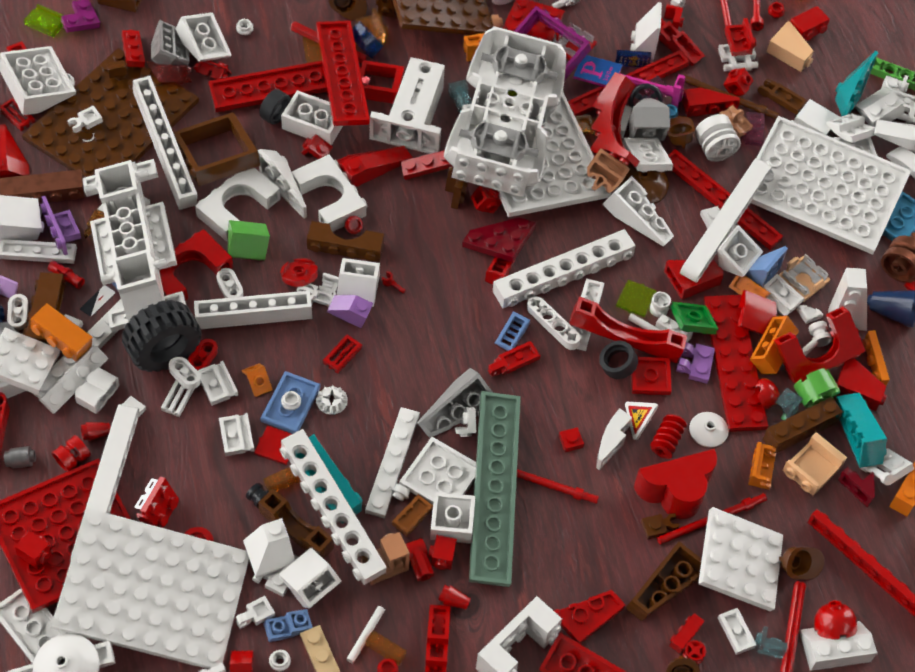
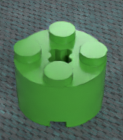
(817, 387)

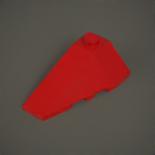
(369, 165)

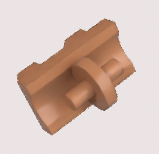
(739, 122)

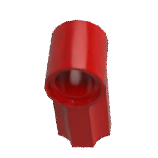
(419, 560)

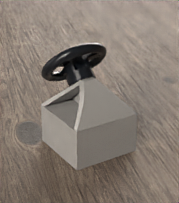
(650, 116)

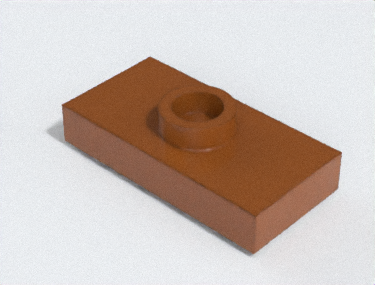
(412, 515)

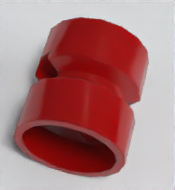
(66, 459)

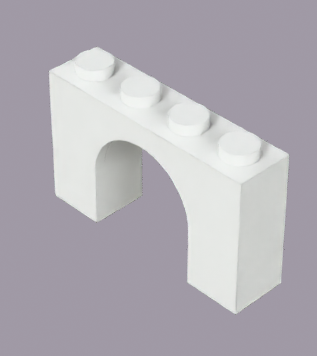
(328, 173)
(248, 183)

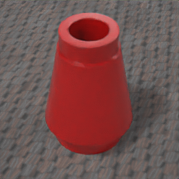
(94, 430)
(453, 597)

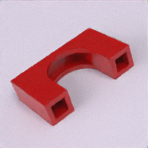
(198, 248)
(845, 346)

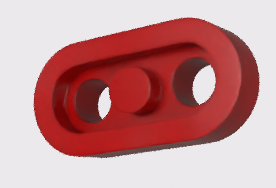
(201, 357)

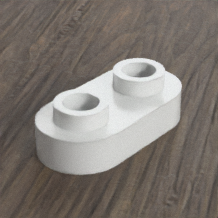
(230, 286)
(18, 313)
(187, 376)

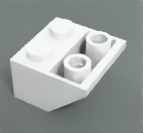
(359, 279)
(309, 578)

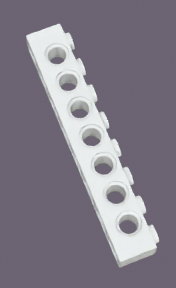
(553, 267)
(300, 443)

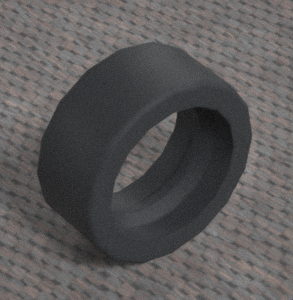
(274, 106)
(612, 349)

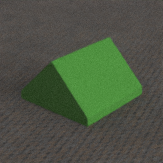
(247, 240)

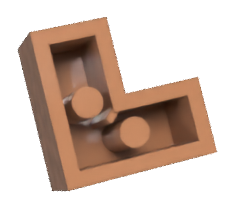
(394, 555)

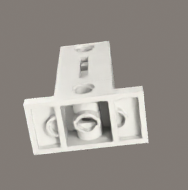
(413, 109)

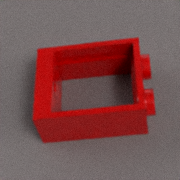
(386, 70)

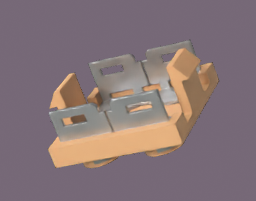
(805, 276)

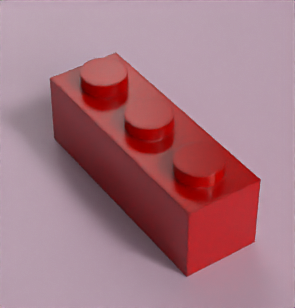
(686, 633)

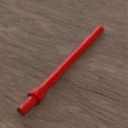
(577, 493)
(746, 504)

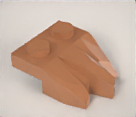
(606, 171)

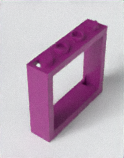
(558, 26)

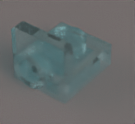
(790, 402)
(771, 647)

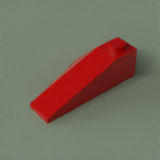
(11, 158)

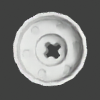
(717, 137)

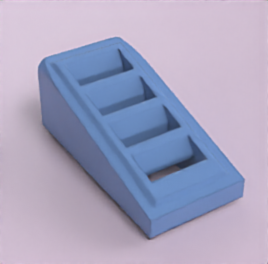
(520, 320)

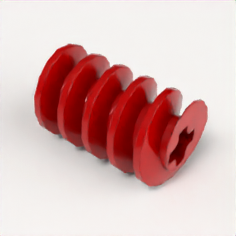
(668, 436)

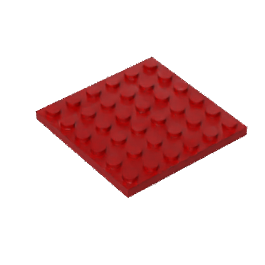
(50, 511)

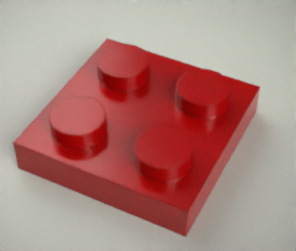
(652, 376)

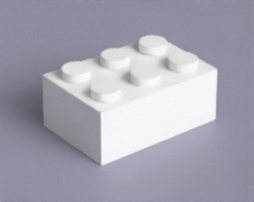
(309, 116)

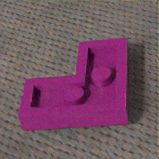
(83, 19)

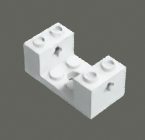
(535, 620)

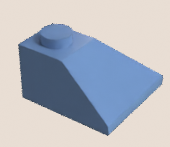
(767, 266)

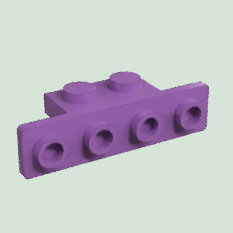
(62, 226)

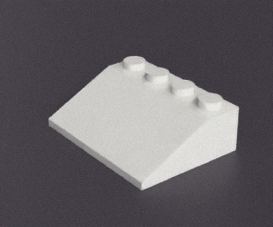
(35, 79)

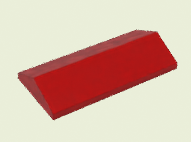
(571, 656)

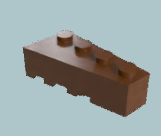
(671, 578)

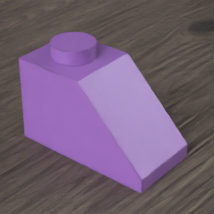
(350, 308)

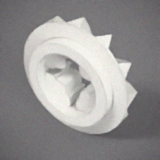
(324, 403)

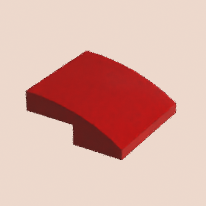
(755, 312)

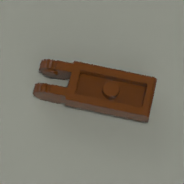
(782, 96)

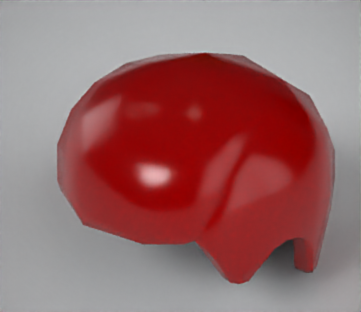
(768, 394)

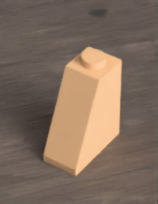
(791, 47)

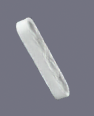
(557, 320)

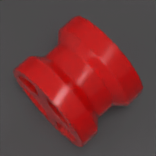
(695, 648)

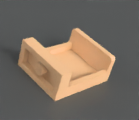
(814, 464)

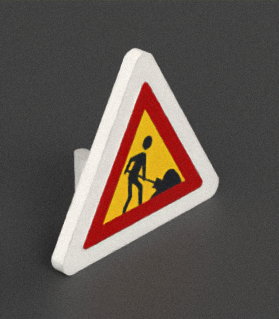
(641, 415)

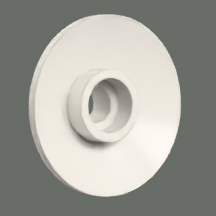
(708, 436)

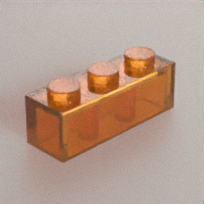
(280, 480)
(386, 647)

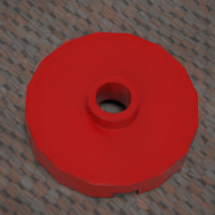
(299, 272)

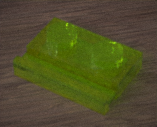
(44, 20)

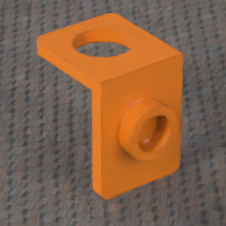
(258, 379)

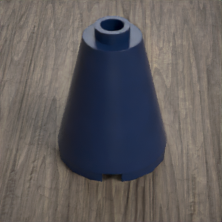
(894, 305)

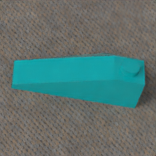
(853, 86)

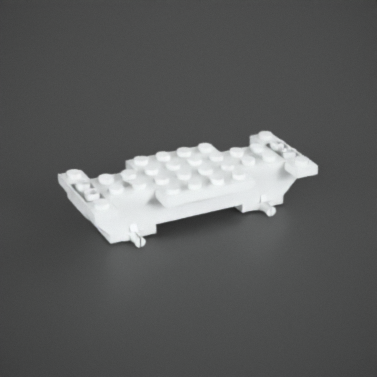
(131, 238)

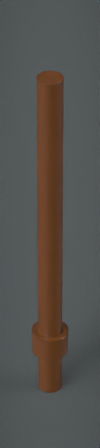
(758, 108)

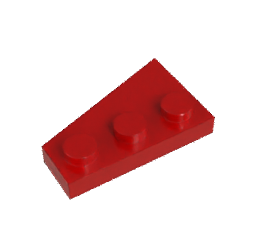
(588, 616)

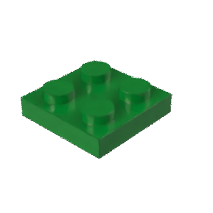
(693, 318)

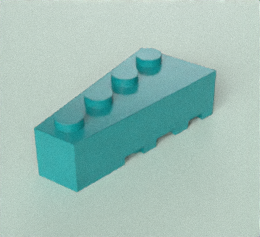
(862, 430)

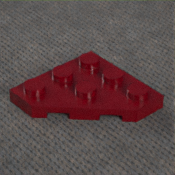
(500, 239)

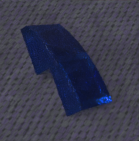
(366, 40)

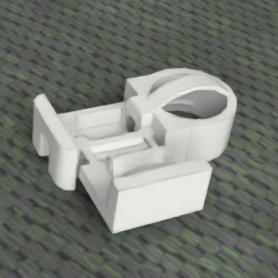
(324, 295)

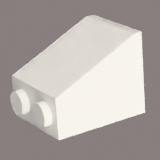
(20, 218)

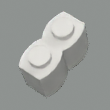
(96, 390)

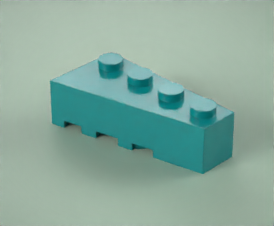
(353, 498)

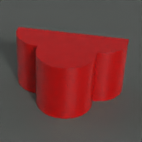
(677, 483)

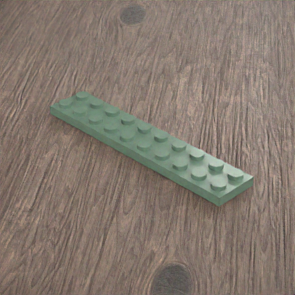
(495, 489)

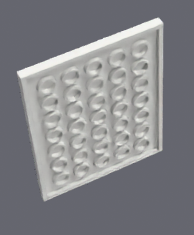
(565, 167)
(828, 184)
(151, 590)

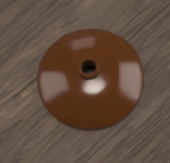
(654, 183)

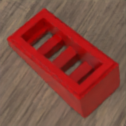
(497, 270)

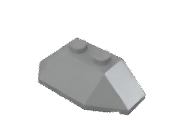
(167, 46)

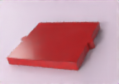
(270, 445)

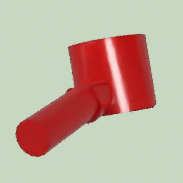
(390, 282)

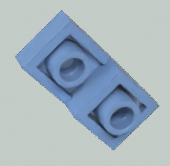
(288, 625)

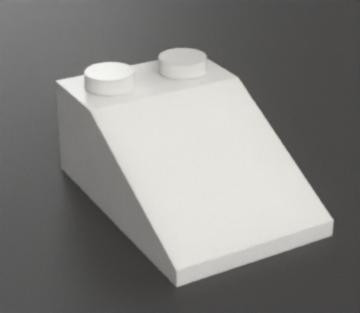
(647, 32)
(202, 37)

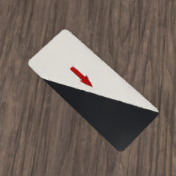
(97, 300)

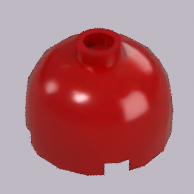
(835, 620)

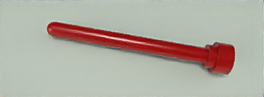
(757, 21)

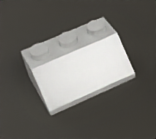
(831, 653)

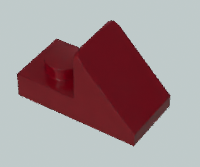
(861, 489)

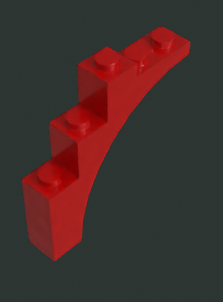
(607, 126)

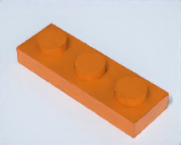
(875, 357)

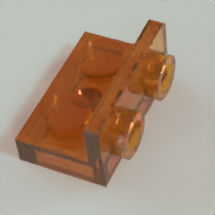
(375, 25)

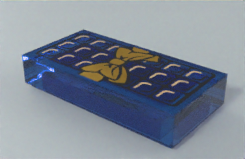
(633, 58)

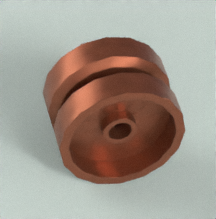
(900, 259)

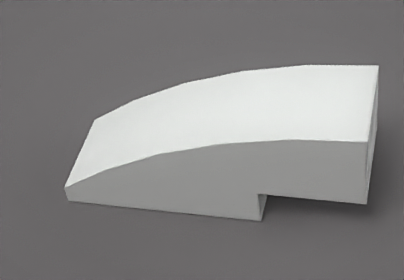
(613, 437)

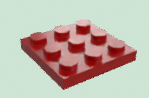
(520, 11)

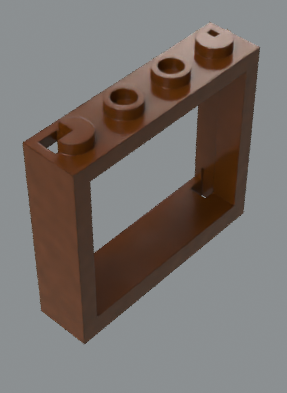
(222, 168)

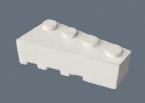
(853, 296)

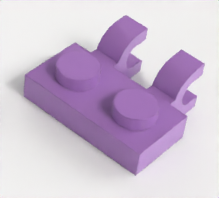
(701, 363)

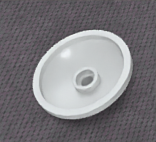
(77, 651)

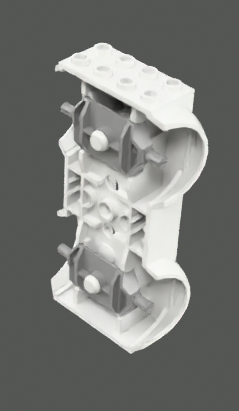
(512, 152)

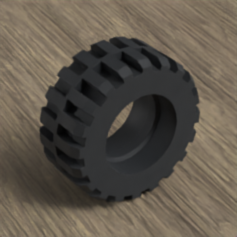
(160, 335)

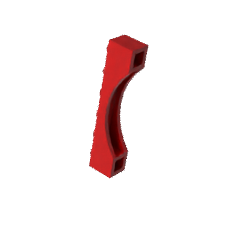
(661, 343)

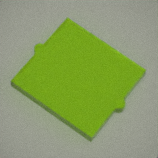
(636, 298)

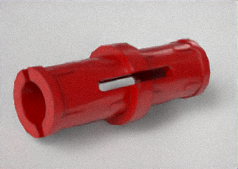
(68, 274)

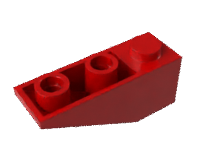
(705, 101)

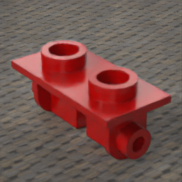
(218, 70)

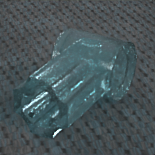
(460, 93)

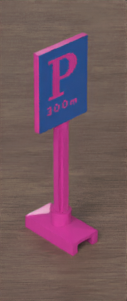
(600, 72)

